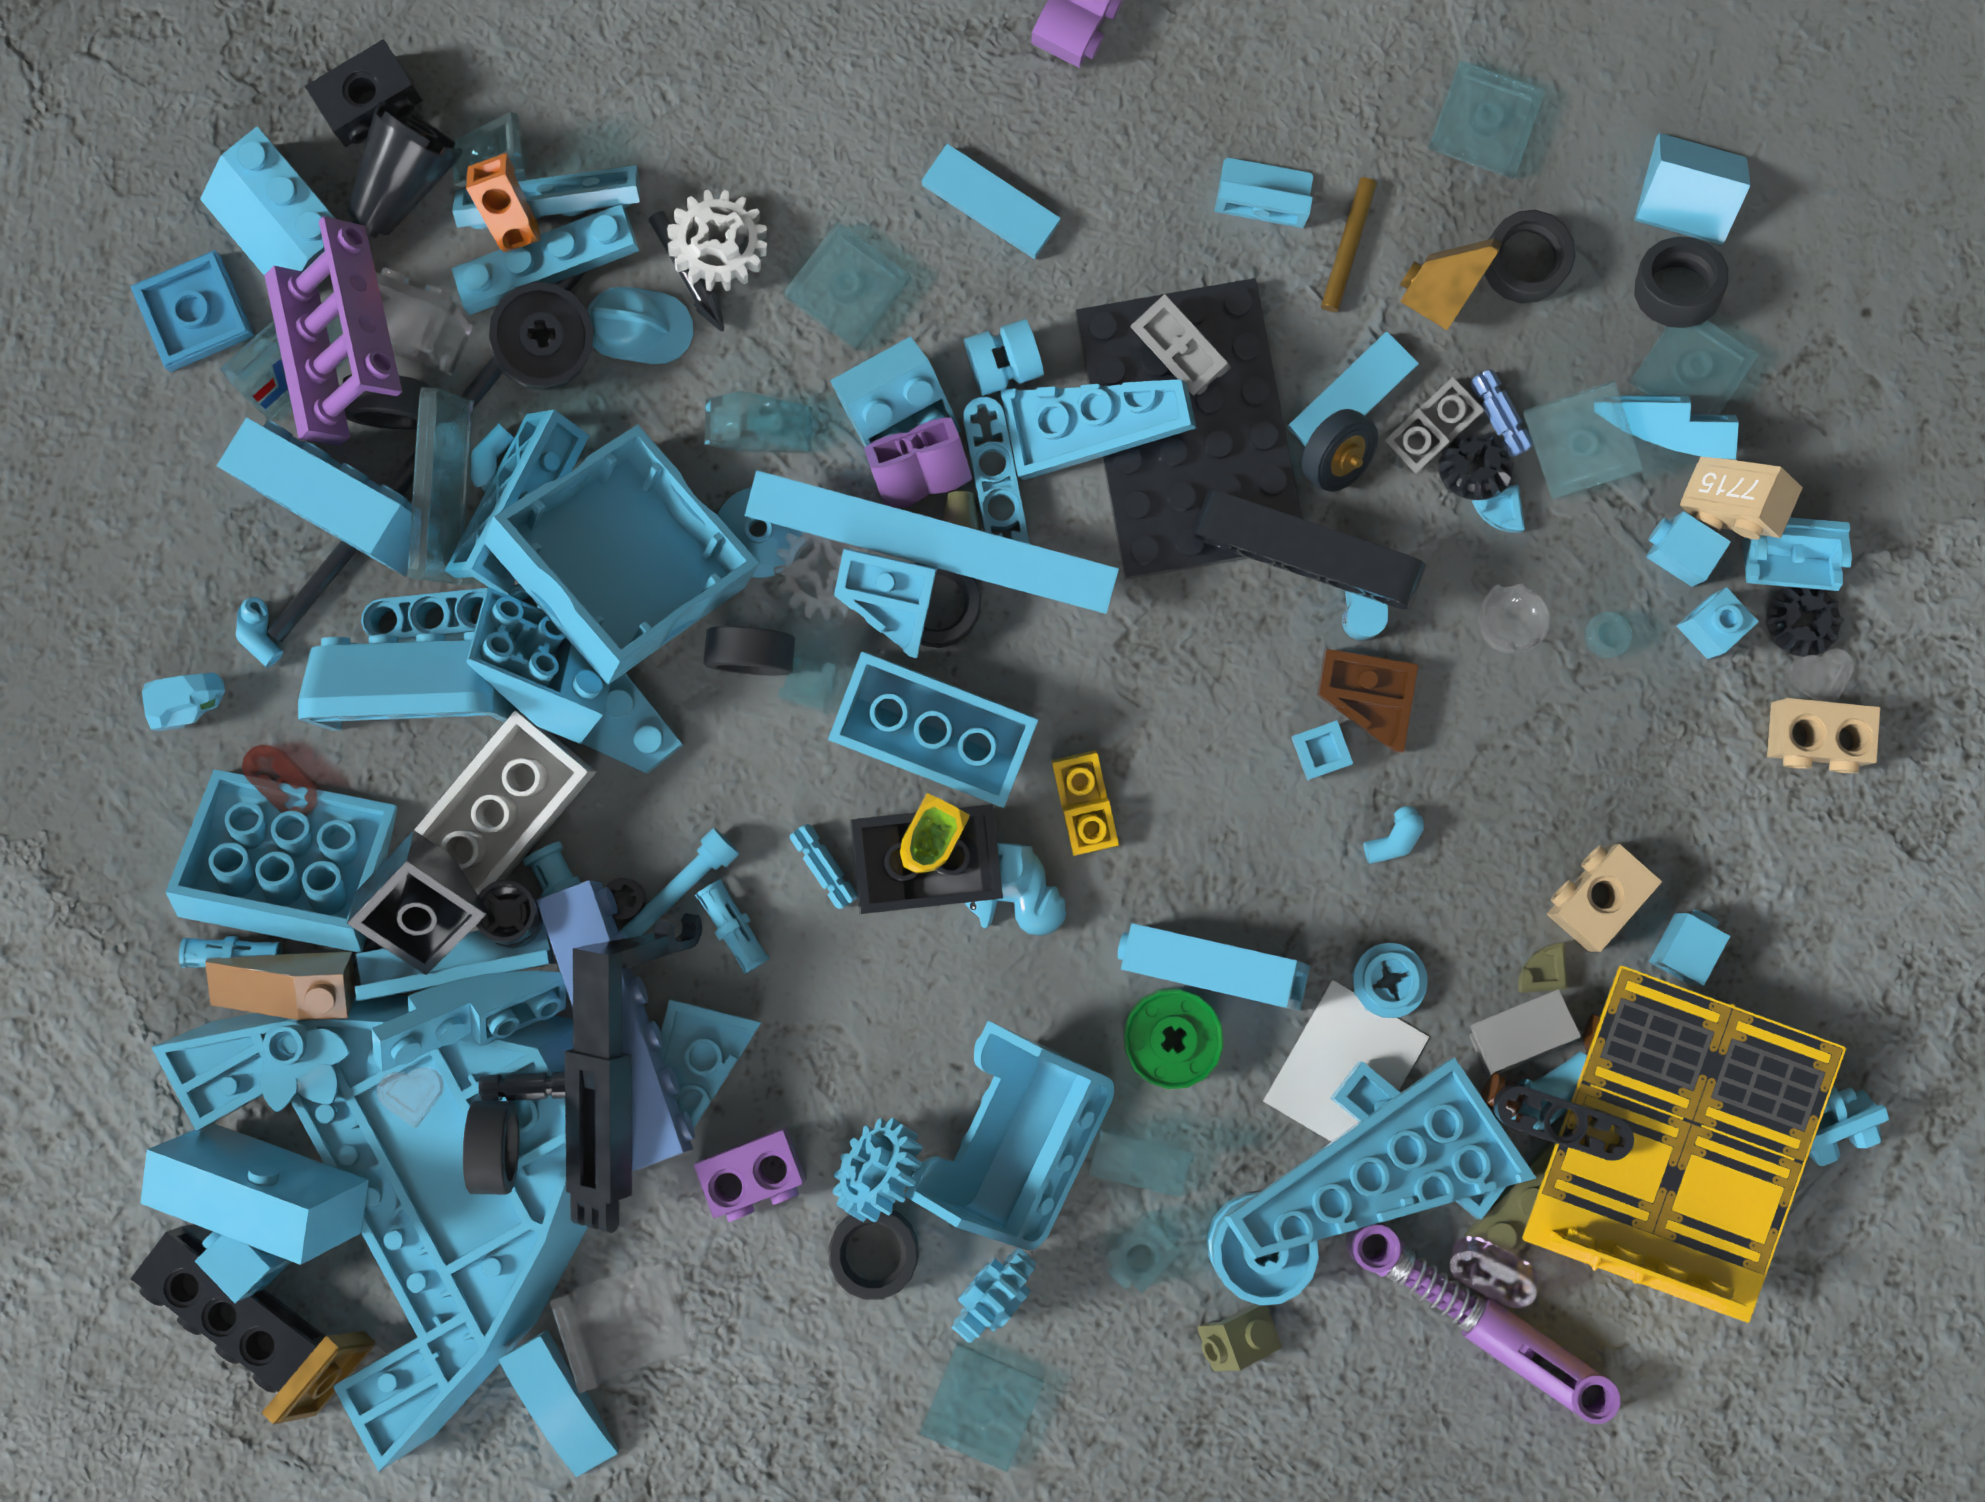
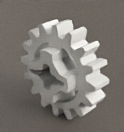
(710, 258)

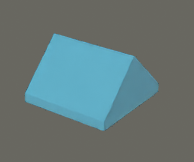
(1693, 189)

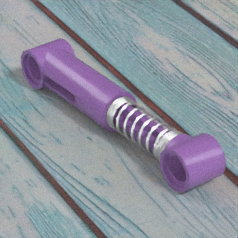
(1490, 1326)

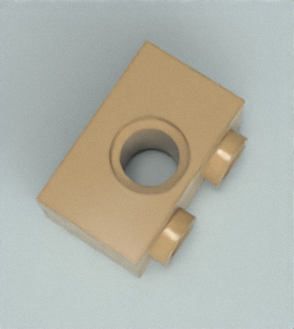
(1628, 889)

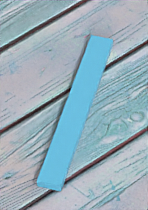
(931, 542)

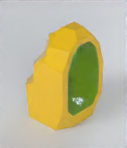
(932, 834)

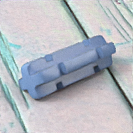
(1501, 412)

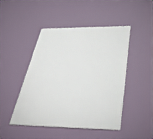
(1329, 1049)

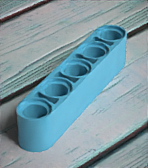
(413, 609)

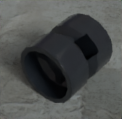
(511, 914)

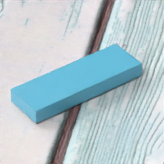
(990, 201)
(1358, 386)

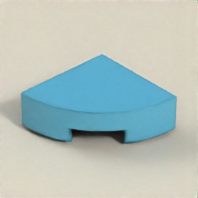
(1503, 510)

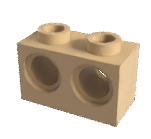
(1823, 725)

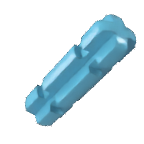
(823, 866)

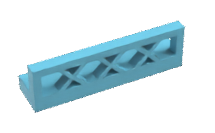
(539, 453)
(388, 975)

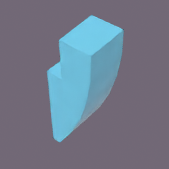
(1669, 424)
(555, 1404)

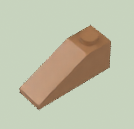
(284, 985)

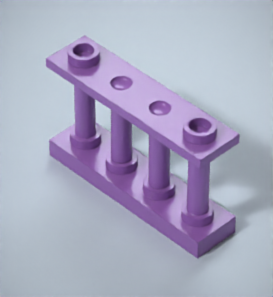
(304, 337)

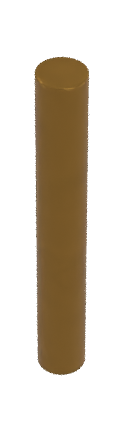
(1348, 244)

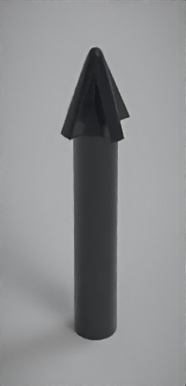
(706, 302)

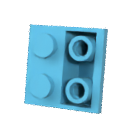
(892, 393)

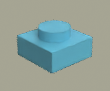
(1322, 750)

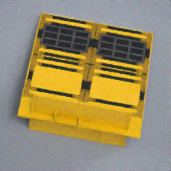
(1719, 1145)

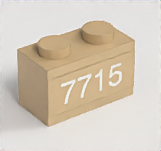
(1741, 497)

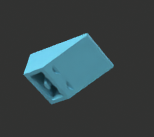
(536, 667)

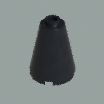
(398, 169)

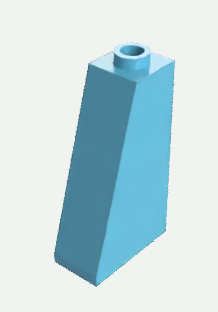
(1214, 966)

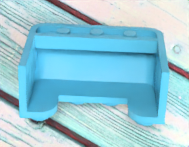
(395, 682)
(1020, 1144)

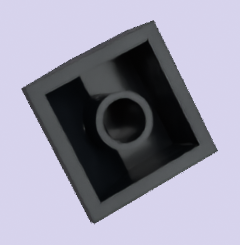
(417, 904)

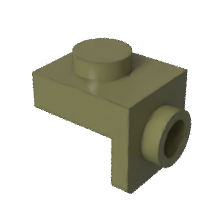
(1239, 1339)

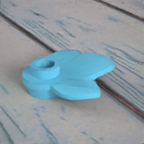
(305, 1071)

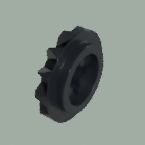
(1488, 480)
(1801, 641)

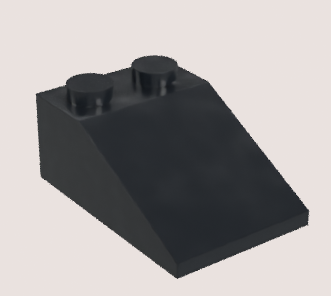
(886, 885)

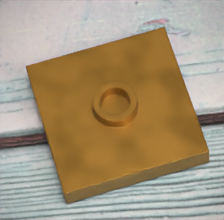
(314, 1380)

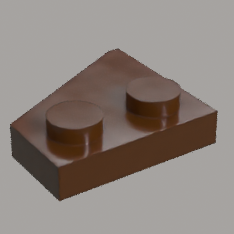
(1370, 693)

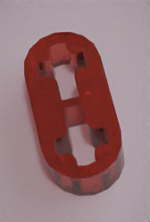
(289, 773)

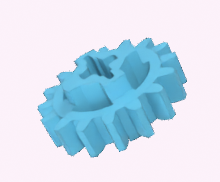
(877, 1170)
(994, 1295)

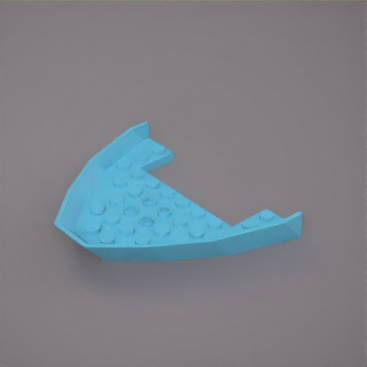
(459, 1262)

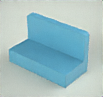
(1264, 192)

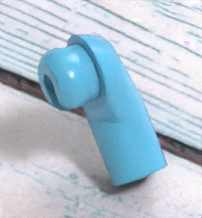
(485, 456)
(252, 631)
(1401, 840)

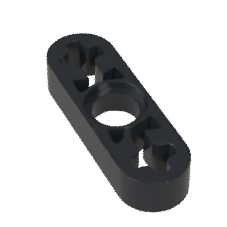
(1599, 1121)

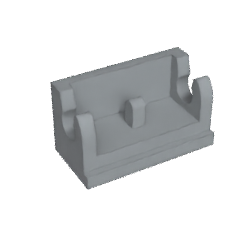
(1180, 345)
(1523, 1033)

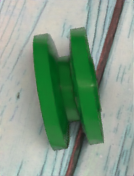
(1200, 1040)

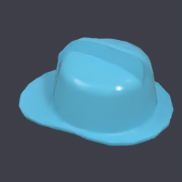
(640, 325)

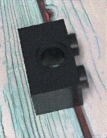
(340, 89)

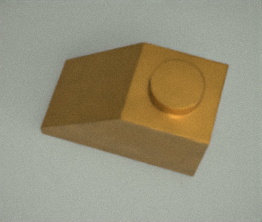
(1447, 280)

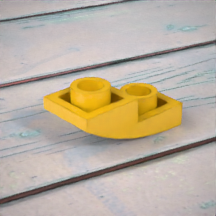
(1084, 802)

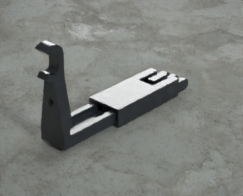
(601, 1074)

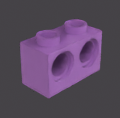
(746, 1163)

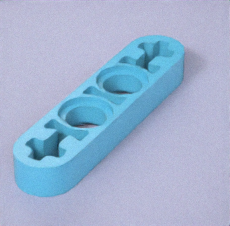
(993, 486)

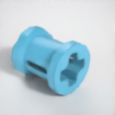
(551, 869)

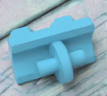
(1847, 1116)

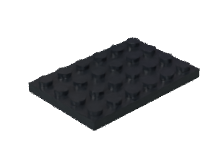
(1237, 438)

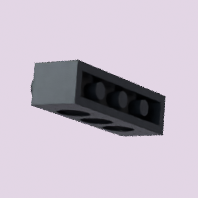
(162, 1284)

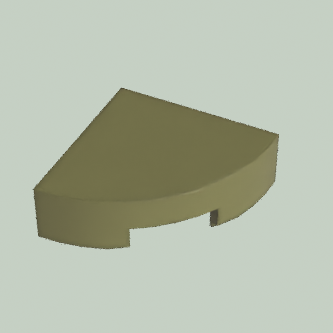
(1544, 970)

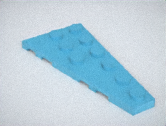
(1404, 1158)

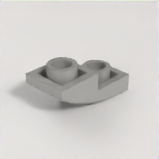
(1434, 425)

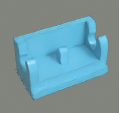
(1804, 556)

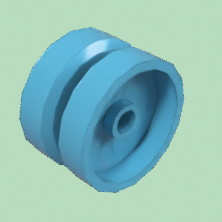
(1261, 1279)

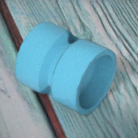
(1018, 351)

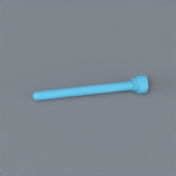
(713, 853)

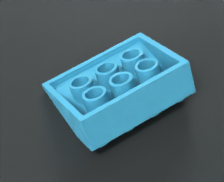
(278, 869)

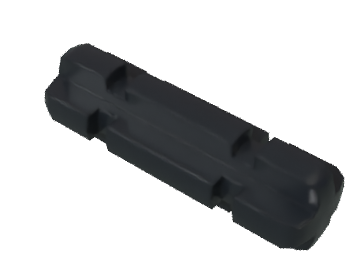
(522, 1086)

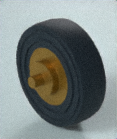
(1340, 450)

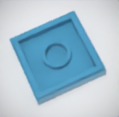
(192, 311)

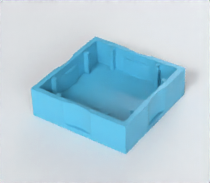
(620, 553)

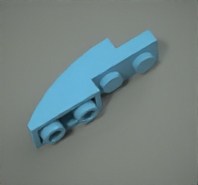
(483, 1005)

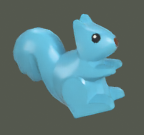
(1023, 880)

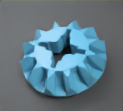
(1409, 990)

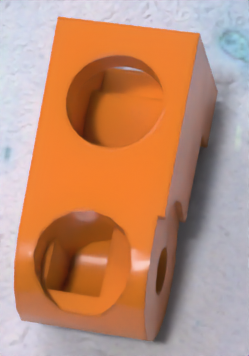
(502, 203)

